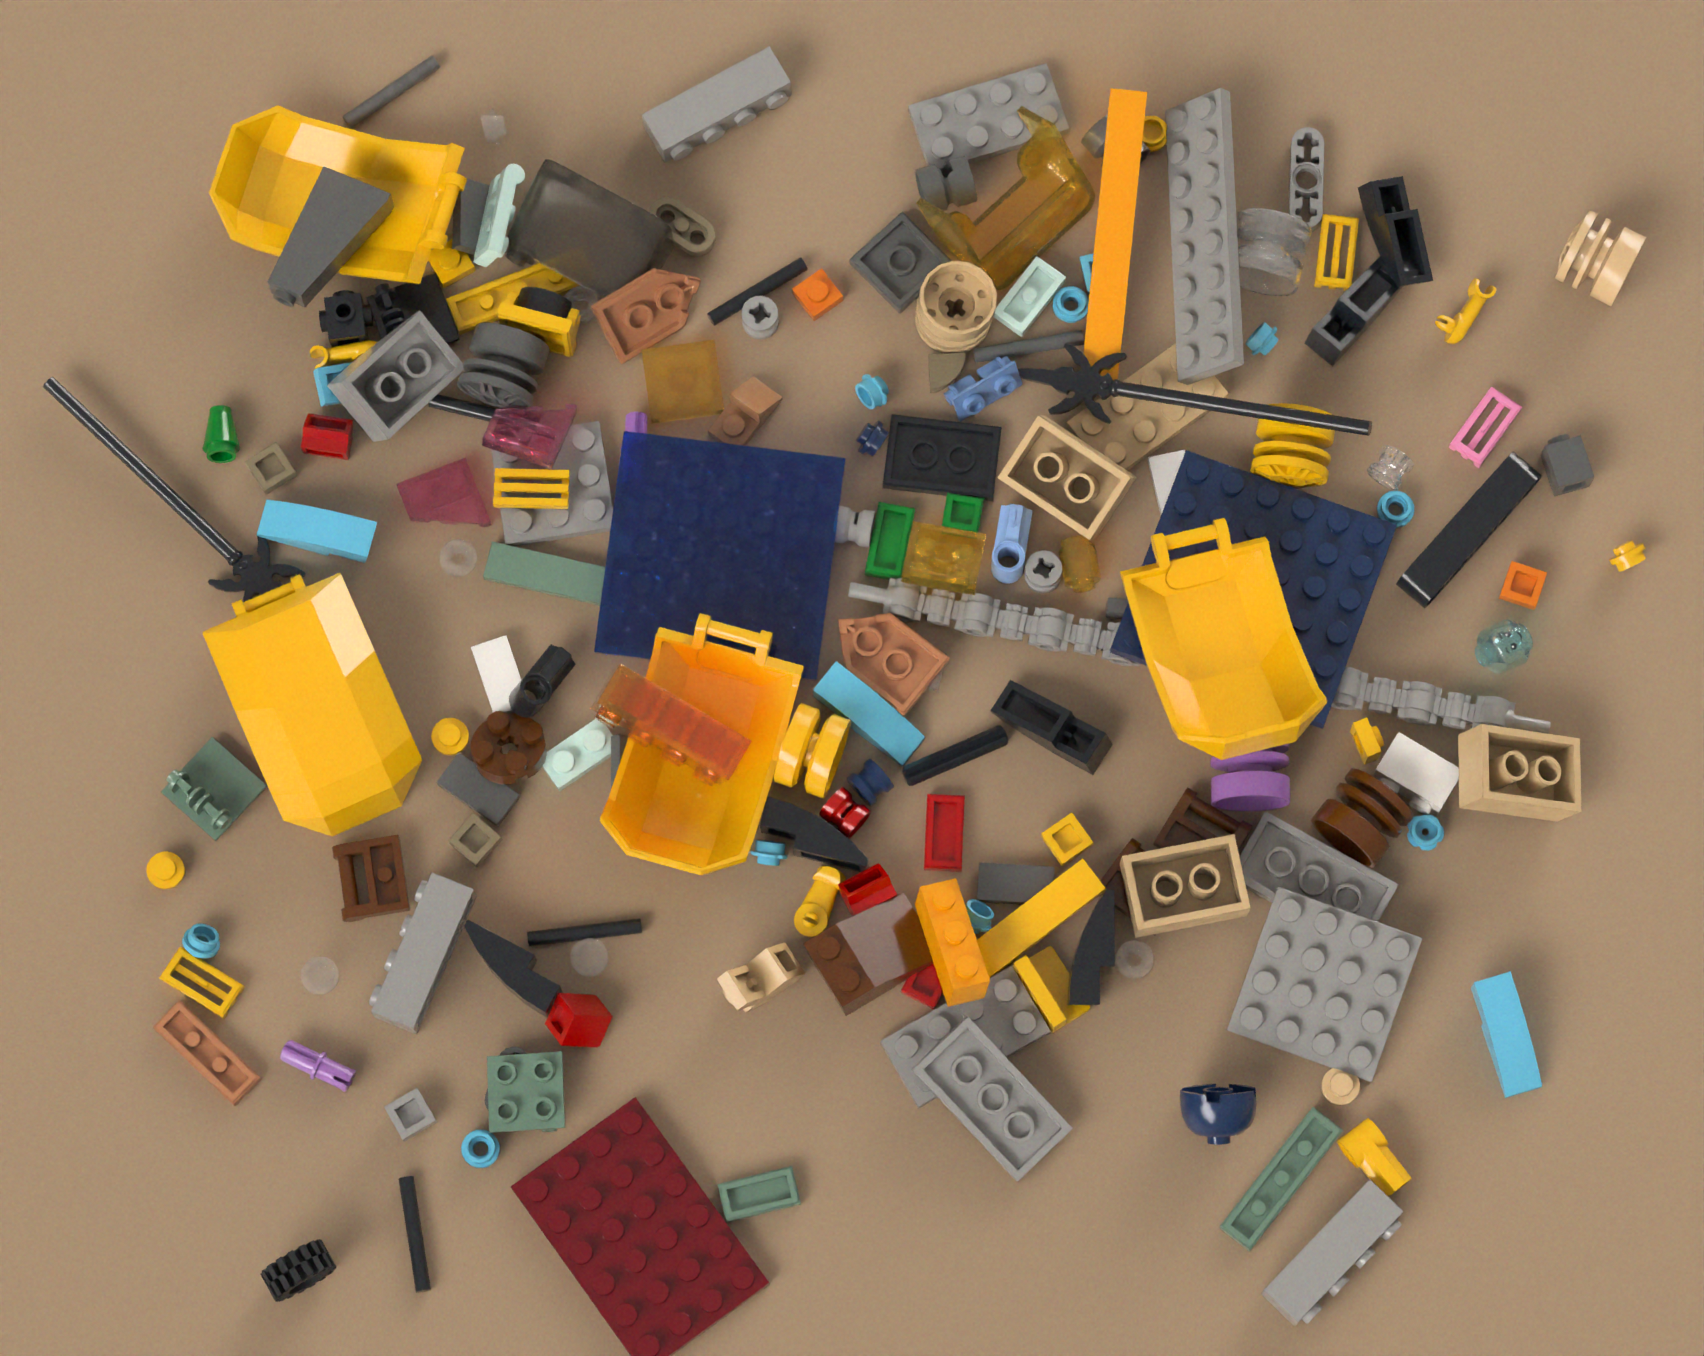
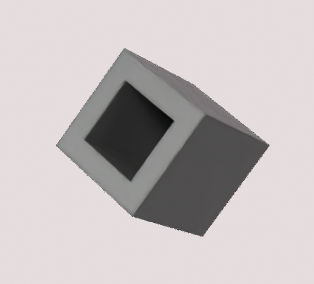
(1566, 464)

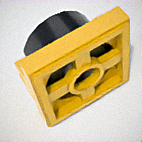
(544, 316)

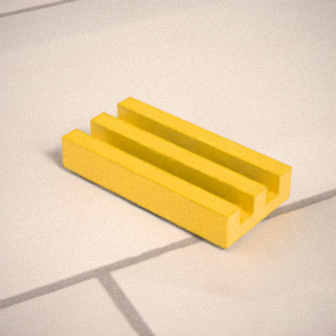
(1333, 281)
(531, 474)
(228, 999)

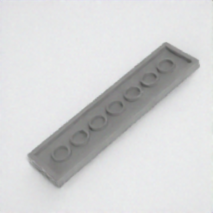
(1204, 237)

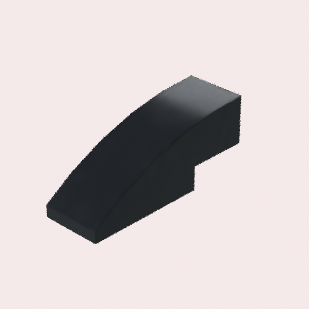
(1396, 231)
(1353, 313)
(1052, 727)
(812, 836)
(1093, 951)
(514, 968)

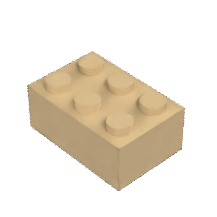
(1067, 477)
(1519, 773)
(1184, 885)

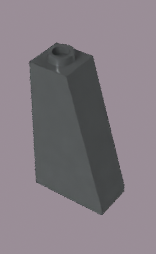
(327, 233)

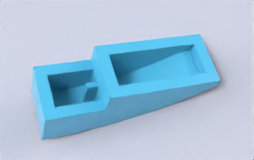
(317, 530)
(869, 714)
(1507, 1034)

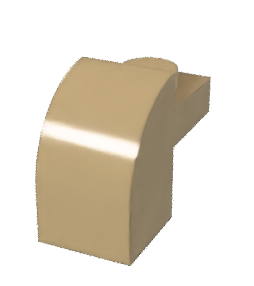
(761, 978)

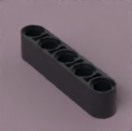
(1468, 530)

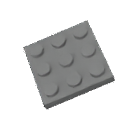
(589, 492)

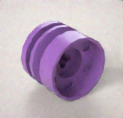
(1251, 781)

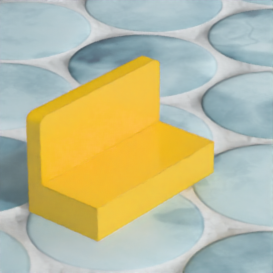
(1047, 985)

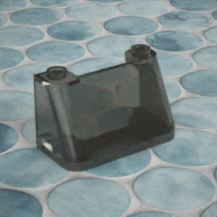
(586, 232)

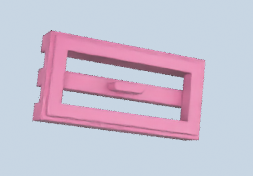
(1468, 451)

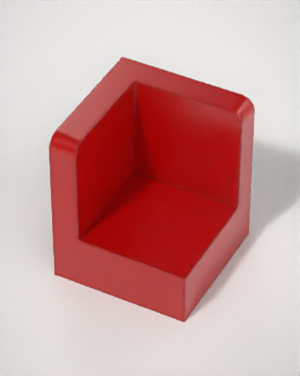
(578, 1020)

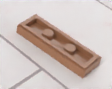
(207, 1053)

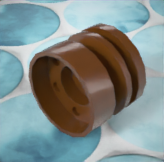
(1366, 812)

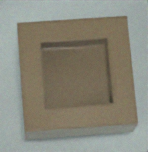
(271, 468)
(475, 840)

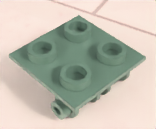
(213, 788)
(526, 1092)

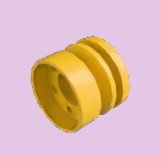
(1292, 451)

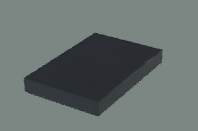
(941, 457)

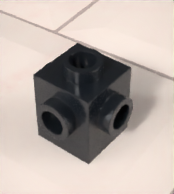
(345, 318)

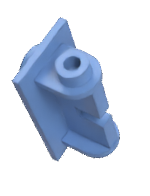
(997, 380)

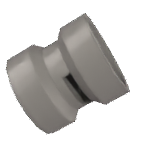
(855, 526)

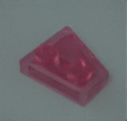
(530, 432)
(444, 496)

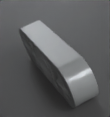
(1316, 155)

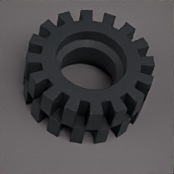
(298, 1270)

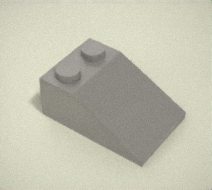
(396, 377)

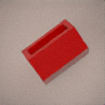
(327, 436)
(866, 889)

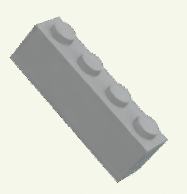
(717, 105)
(423, 953)
(1332, 1253)

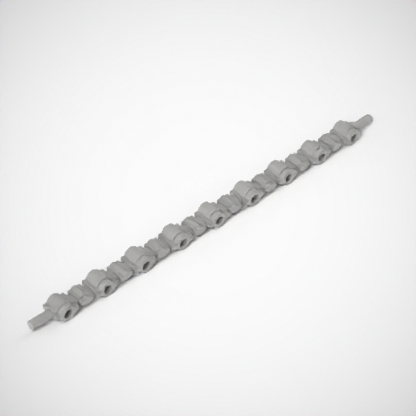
(1053, 630)

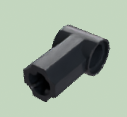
(541, 680)

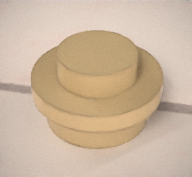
(1340, 1087)

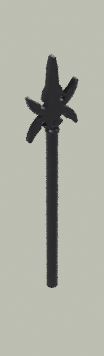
(1089, 384)
(255, 577)

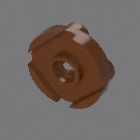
(504, 729)

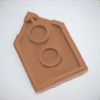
(645, 311)
(890, 658)

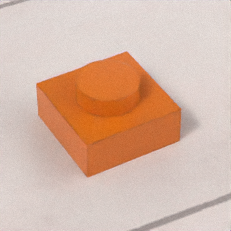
(817, 294)
(1522, 585)

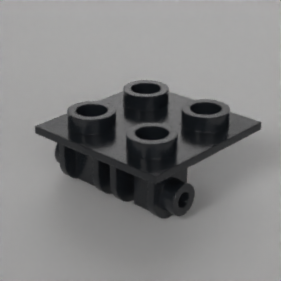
(397, 304)

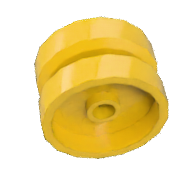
(807, 749)

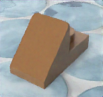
(745, 413)

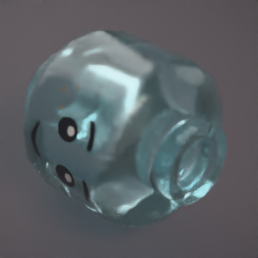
(1503, 646)

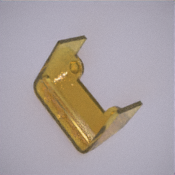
(1026, 217)

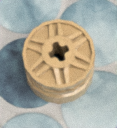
(1599, 257)
(952, 288)

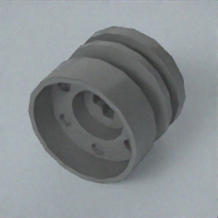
(503, 366)

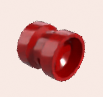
(845, 812)

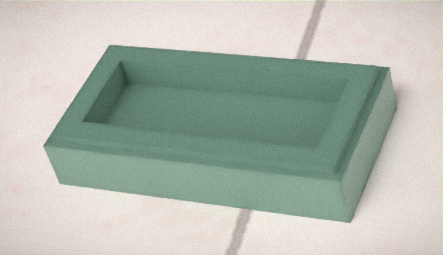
(759, 1194)

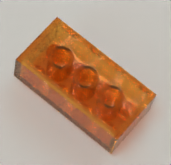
(670, 725)

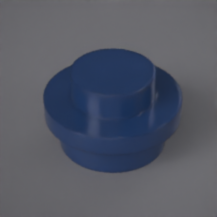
(871, 438)

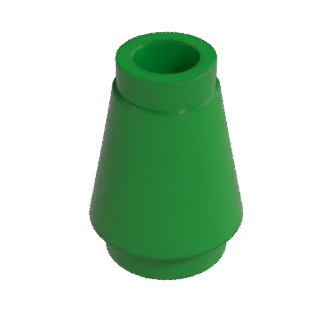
(221, 436)

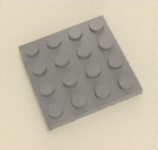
(1324, 984)

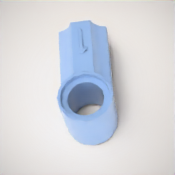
(1011, 541)

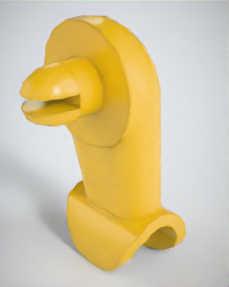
(1462, 321)
(340, 354)
(817, 906)

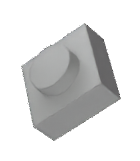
(410, 1114)

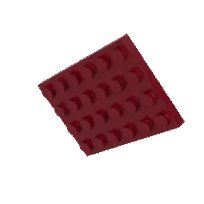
(640, 1234)

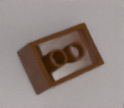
(870, 952)

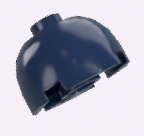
(1218, 1110)

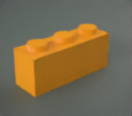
(952, 942)

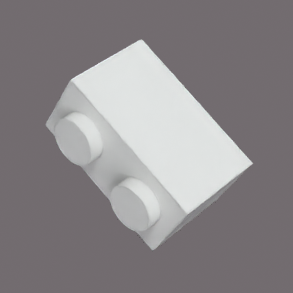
(1417, 774)

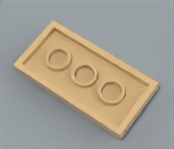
(1143, 425)

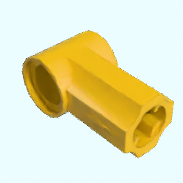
(1368, 1149)

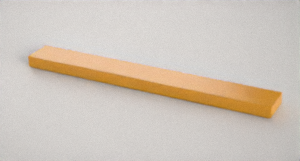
(1114, 226)

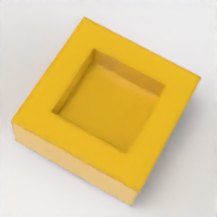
(450, 264)
(1367, 740)
(1067, 839)

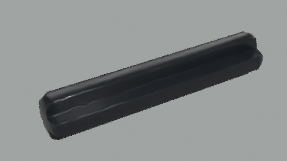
(955, 755)

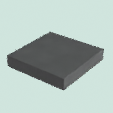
(898, 261)

